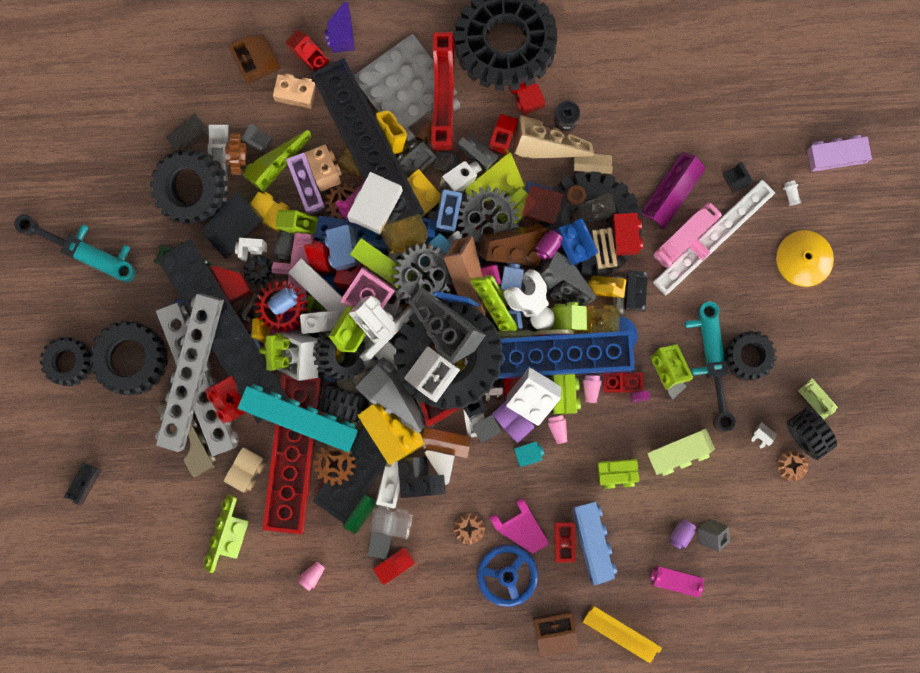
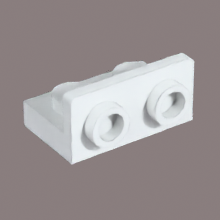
(254, 246)
(318, 321)

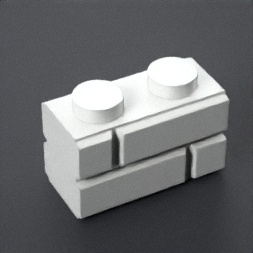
(373, 318)

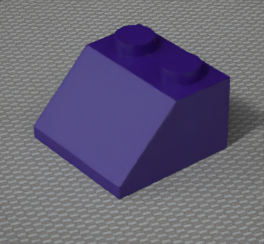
(340, 32)

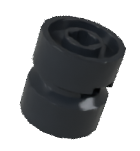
(567, 115)

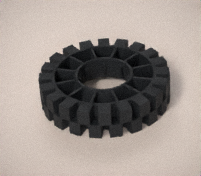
(505, 67)
(595, 186)
(473, 380)

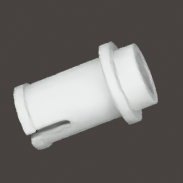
(792, 193)

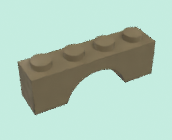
(198, 458)

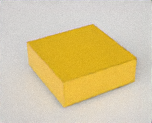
(259, 332)

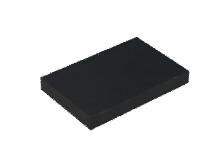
(231, 222)

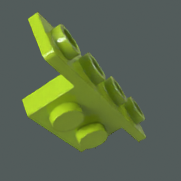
(494, 301)
(227, 536)

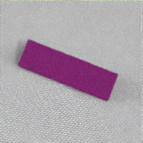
(673, 189)

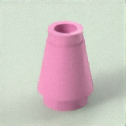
(591, 387)
(558, 428)
(310, 577)

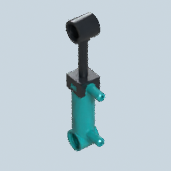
(81, 251)
(715, 360)

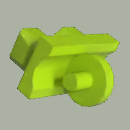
(274, 351)

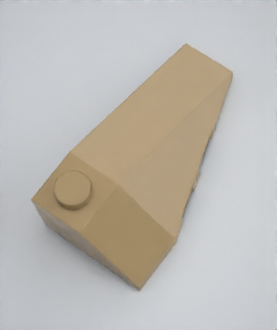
(539, 141)

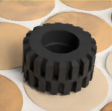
(762, 344)
(52, 356)
(327, 361)
(342, 403)
(812, 433)

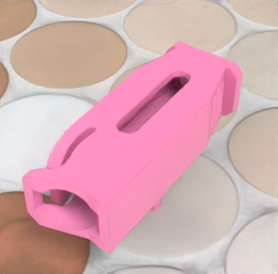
(688, 237)
(298, 253)

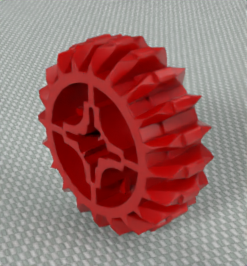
(279, 323)

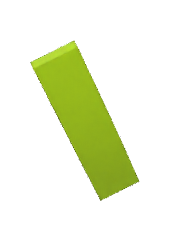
(376, 261)

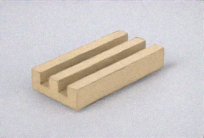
(602, 232)

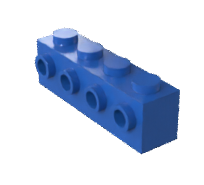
(369, 236)

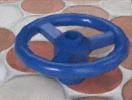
(523, 556)

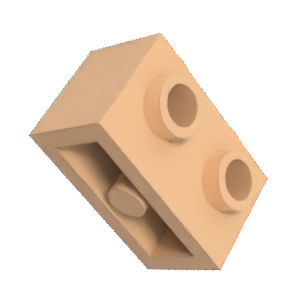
(294, 91)
(322, 167)

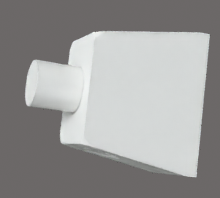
(460, 177)

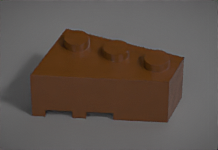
(513, 246)

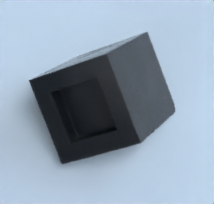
(737, 178)

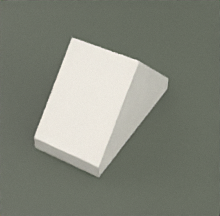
(442, 463)

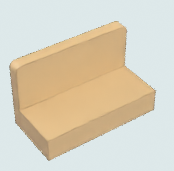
(596, 163)

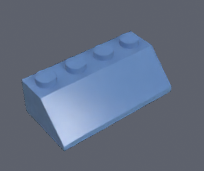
(593, 543)

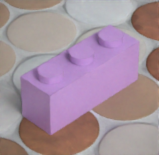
(839, 153)
(306, 184)

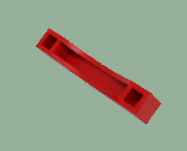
(443, 91)

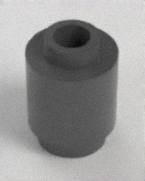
(284, 246)

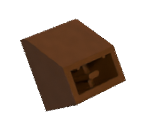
(254, 57)
(555, 634)

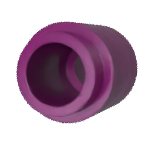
(548, 245)

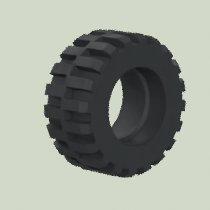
(165, 186)
(103, 354)

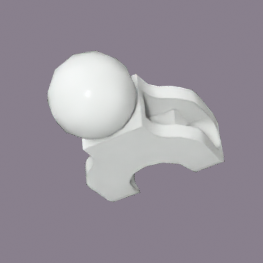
(532, 301)

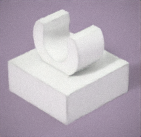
(765, 434)

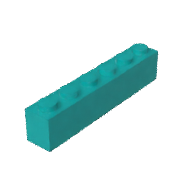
(297, 418)

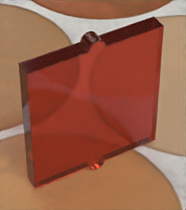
(542, 204)

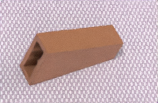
(463, 265)

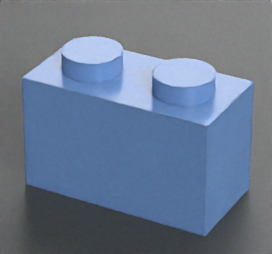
(448, 211)
(340, 244)
(511, 275)

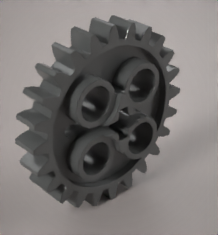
(475, 204)
(433, 261)

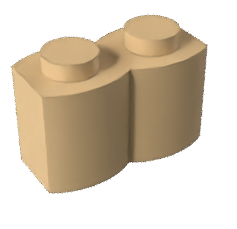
(244, 470)

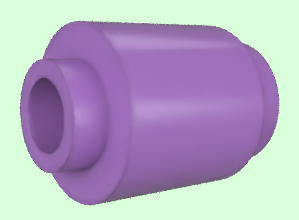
(682, 534)

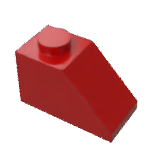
(394, 566)

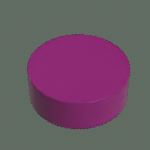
(640, 396)

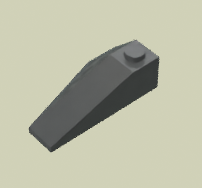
(449, 331)
(384, 387)

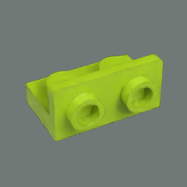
(347, 333)
(671, 366)

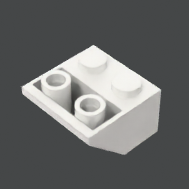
(431, 374)

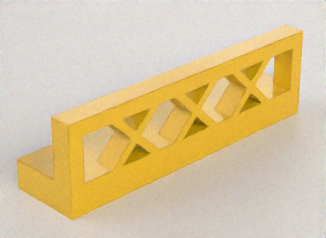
(621, 634)

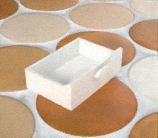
(374, 203)

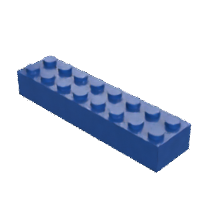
(568, 354)

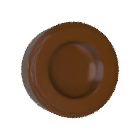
(576, 195)

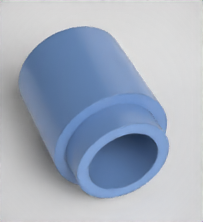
(283, 300)

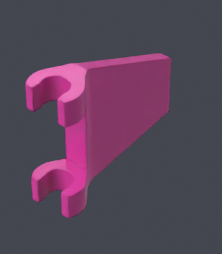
(522, 529)

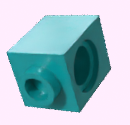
(529, 454)

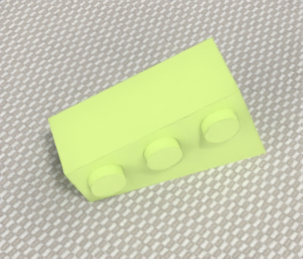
(681, 452)

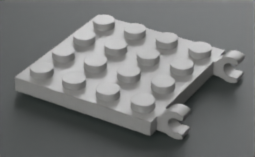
(402, 83)

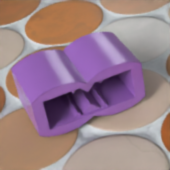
(512, 422)

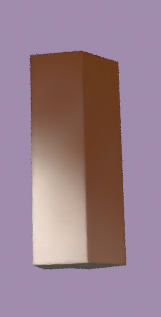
(446, 442)

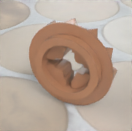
(788, 473)
(463, 535)

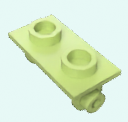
(818, 399)

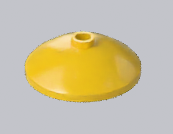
(794, 265)

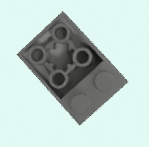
(564, 281)

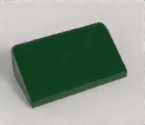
(359, 514)

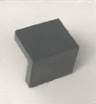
(256, 139)
(486, 429)
(714, 535)
(379, 545)

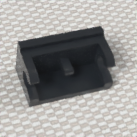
(636, 291)
(82, 483)

